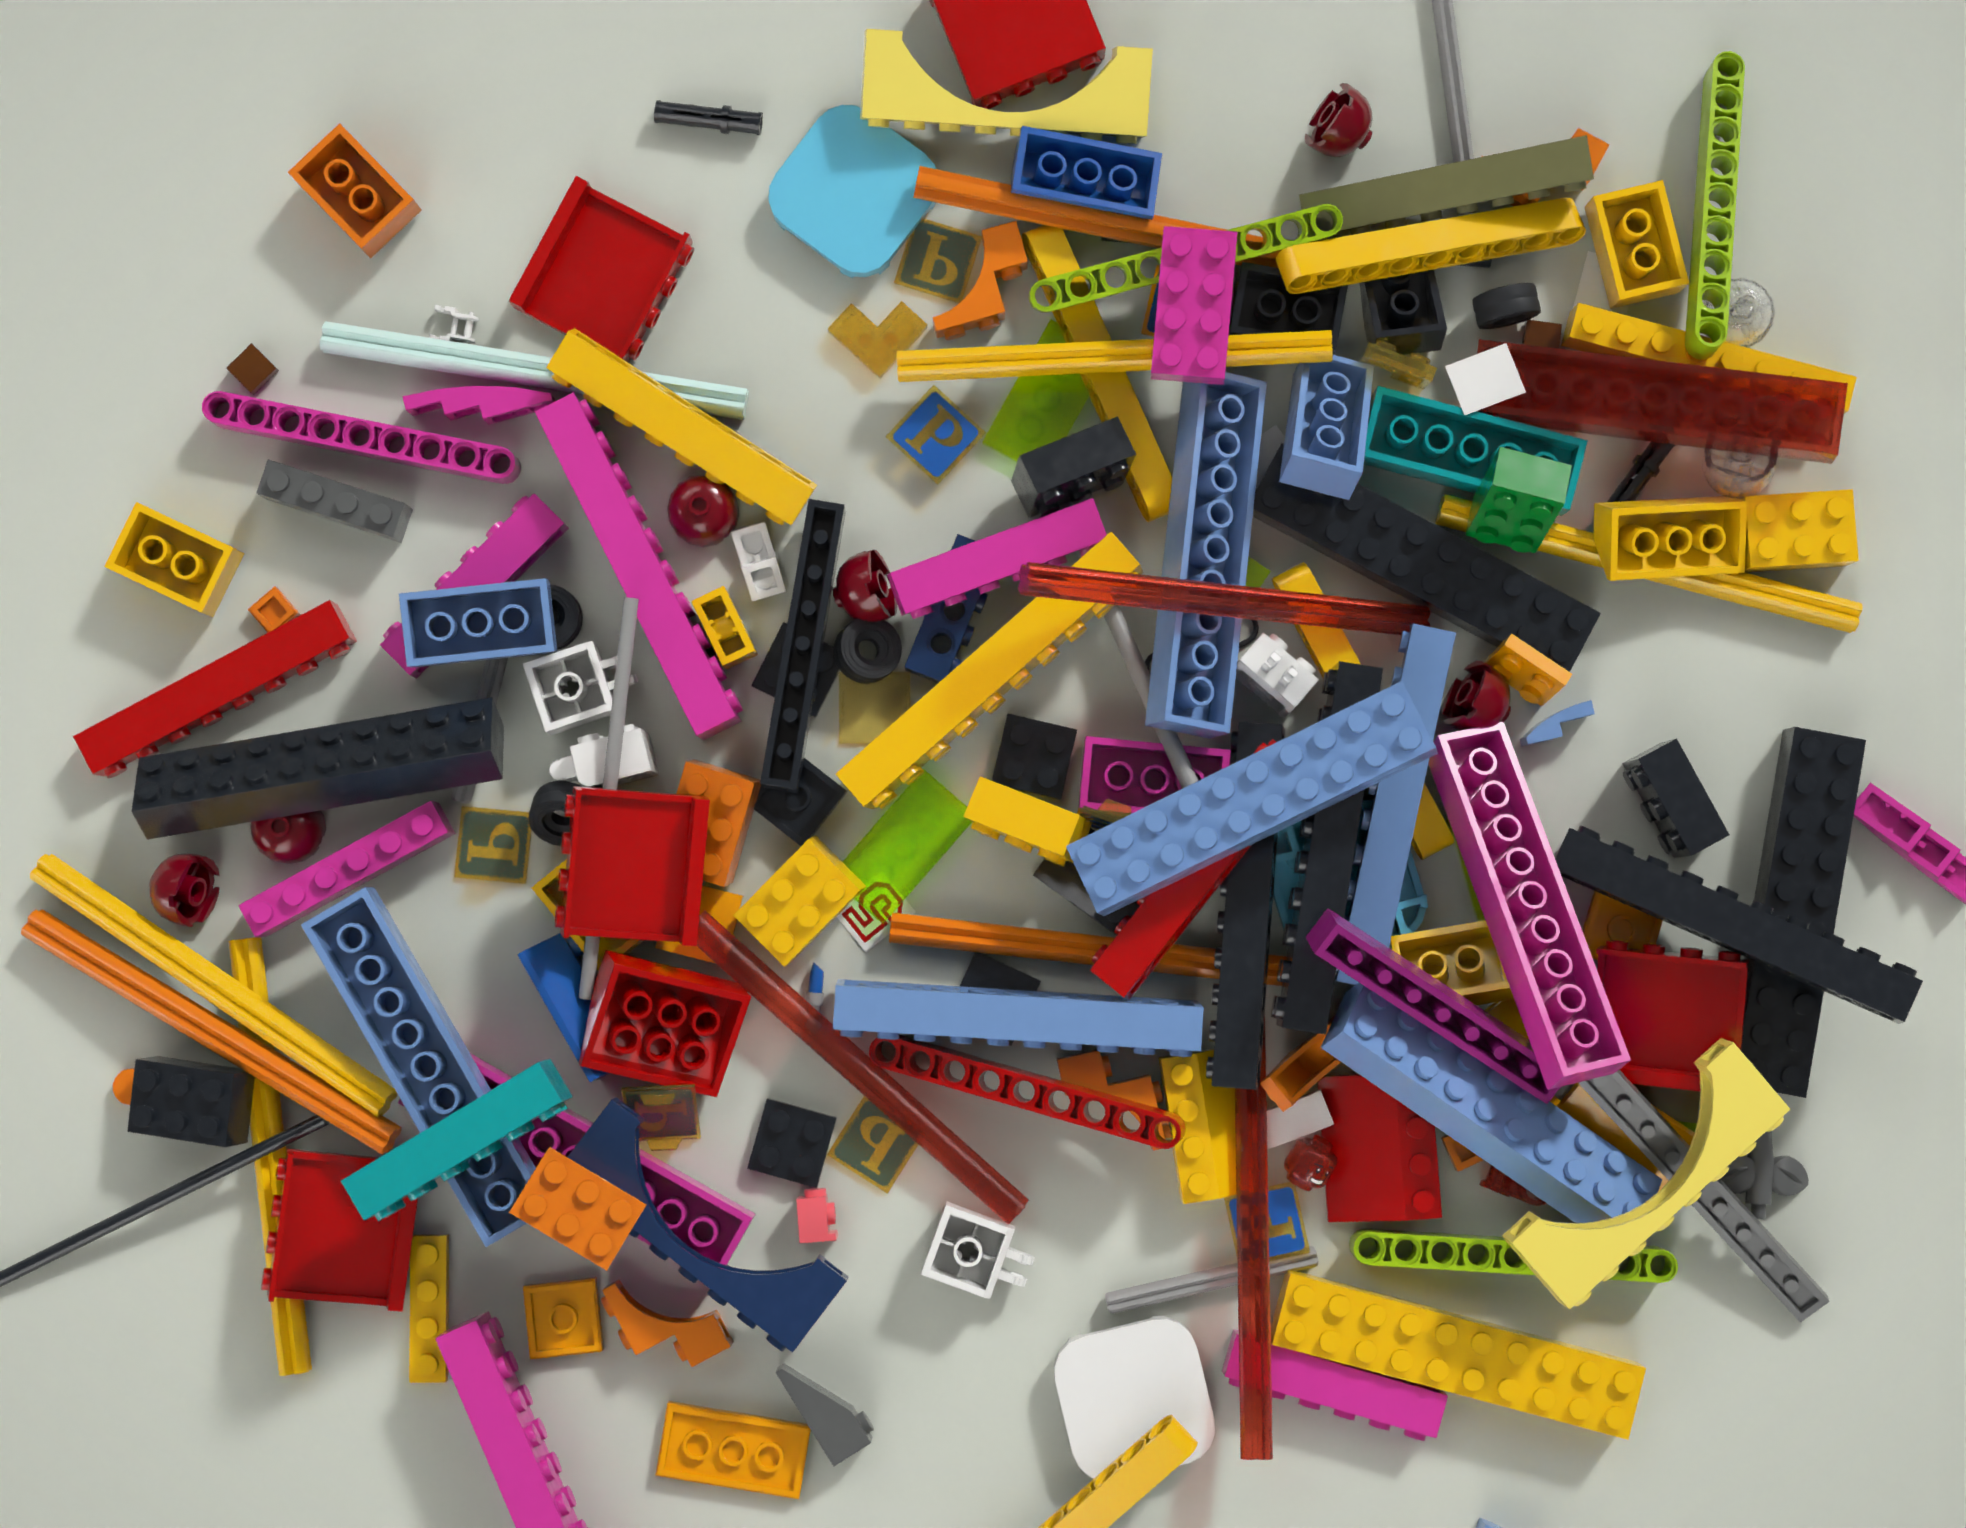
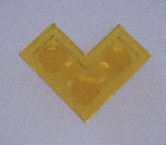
(877, 345)
(1409, 370)

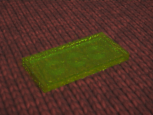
(1038, 408)
(906, 844)

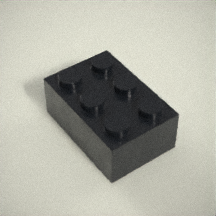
(1266, 306)
(1073, 468)
(1674, 799)
(191, 1101)

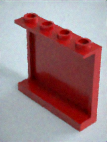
(1018, 43)
(602, 271)
(633, 865)
(1672, 1007)
(325, 1245)

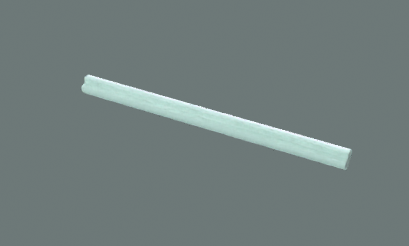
(502, 365)

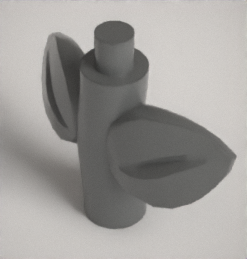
(1763, 1173)

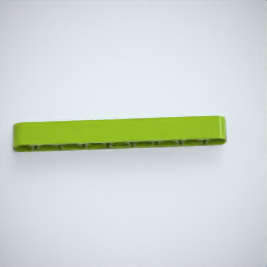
(1708, 218)
(1134, 279)
(1493, 1259)

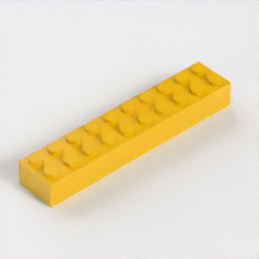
(977, 685)
(1457, 1354)

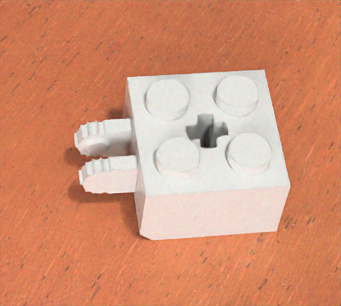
(583, 666)
(1275, 674)
(589, 758)
(978, 1272)

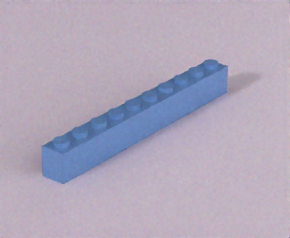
(1397, 799)

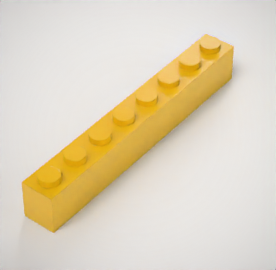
(1622, 335)
(681, 426)

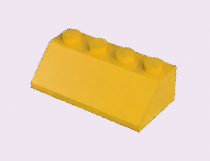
(1671, 537)
(1208, 1150)

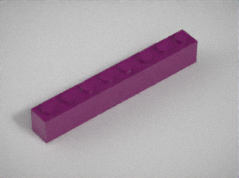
(1428, 1001)

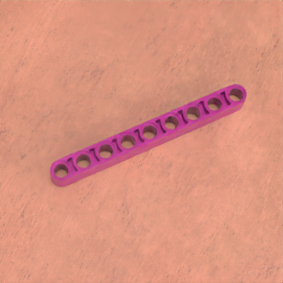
(344, 436)

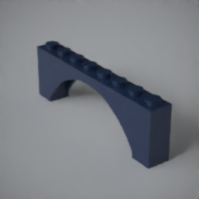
(777, 1301)

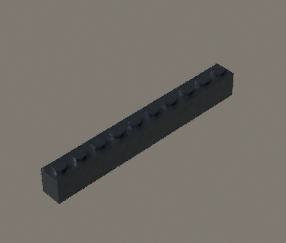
(1244, 947)

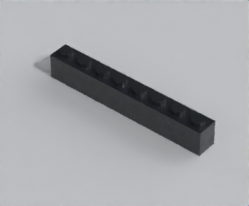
(803, 646)

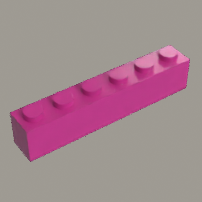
(502, 558)
(995, 558)
(346, 869)
(1348, 1390)

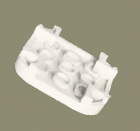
(1127, 1381)

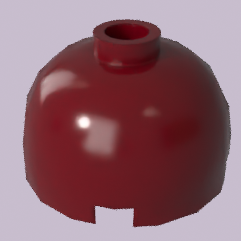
(1341, 123)
(702, 511)
(864, 589)
(1478, 699)
(289, 837)
(184, 888)

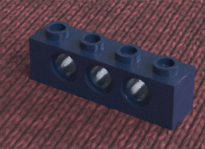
(922, 659)

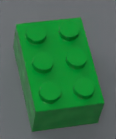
(1518, 500)

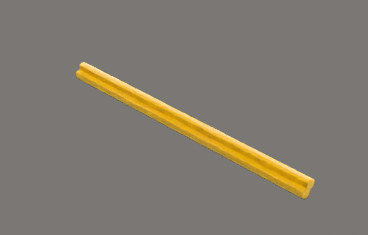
(1099, 356)
(1734, 587)
(214, 985)
(265, 1122)

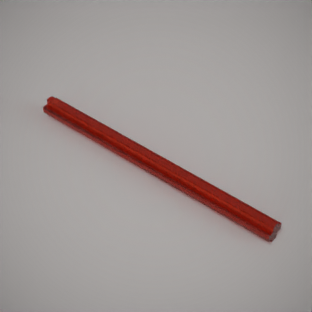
(1218, 599)
(859, 1069)
(1253, 1271)

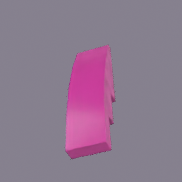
(493, 402)
(1913, 839)

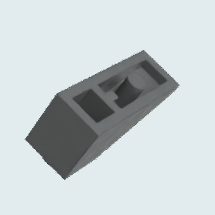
(829, 1417)

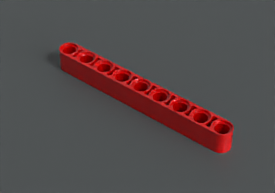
(1044, 1087)

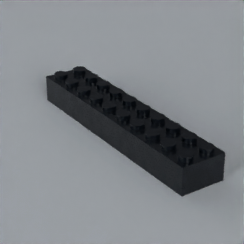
(1428, 566)
(319, 768)
(1323, 875)
(1800, 879)
(1737, 926)

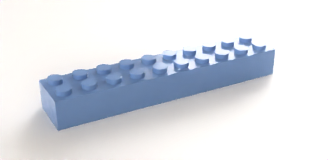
(1208, 543)
(1252, 799)
(1019, 1016)
(416, 1045)
(1487, 1111)

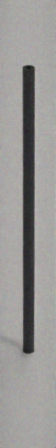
(162, 1199)

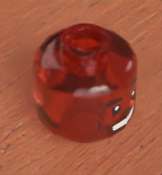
(1310, 1162)

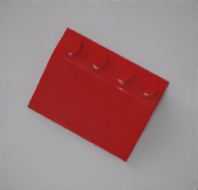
(662, 1023)
(1382, 1155)

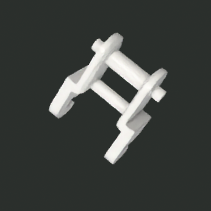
(470, 319)

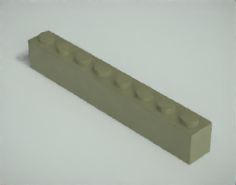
(1456, 186)

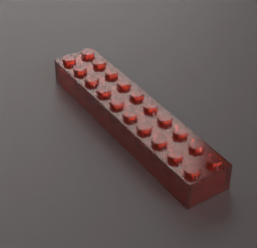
(1675, 403)

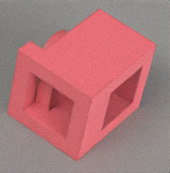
(815, 1216)

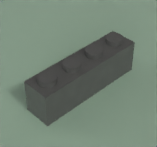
(334, 501)

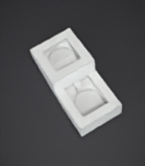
(758, 561)
(1301, 1119)

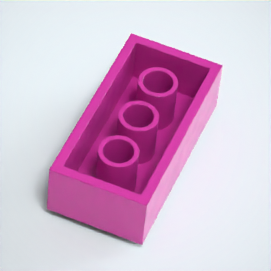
(1194, 305)
(1137, 771)

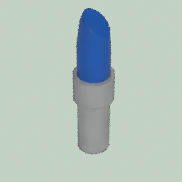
(814, 994)

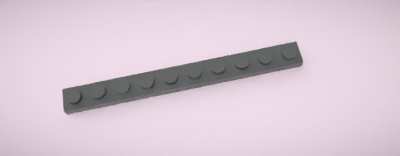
(1717, 1202)

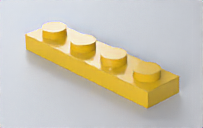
(428, 1307)

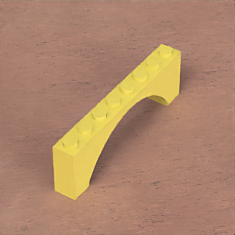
(902, 91)
(1732, 1115)

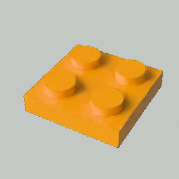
(1528, 670)

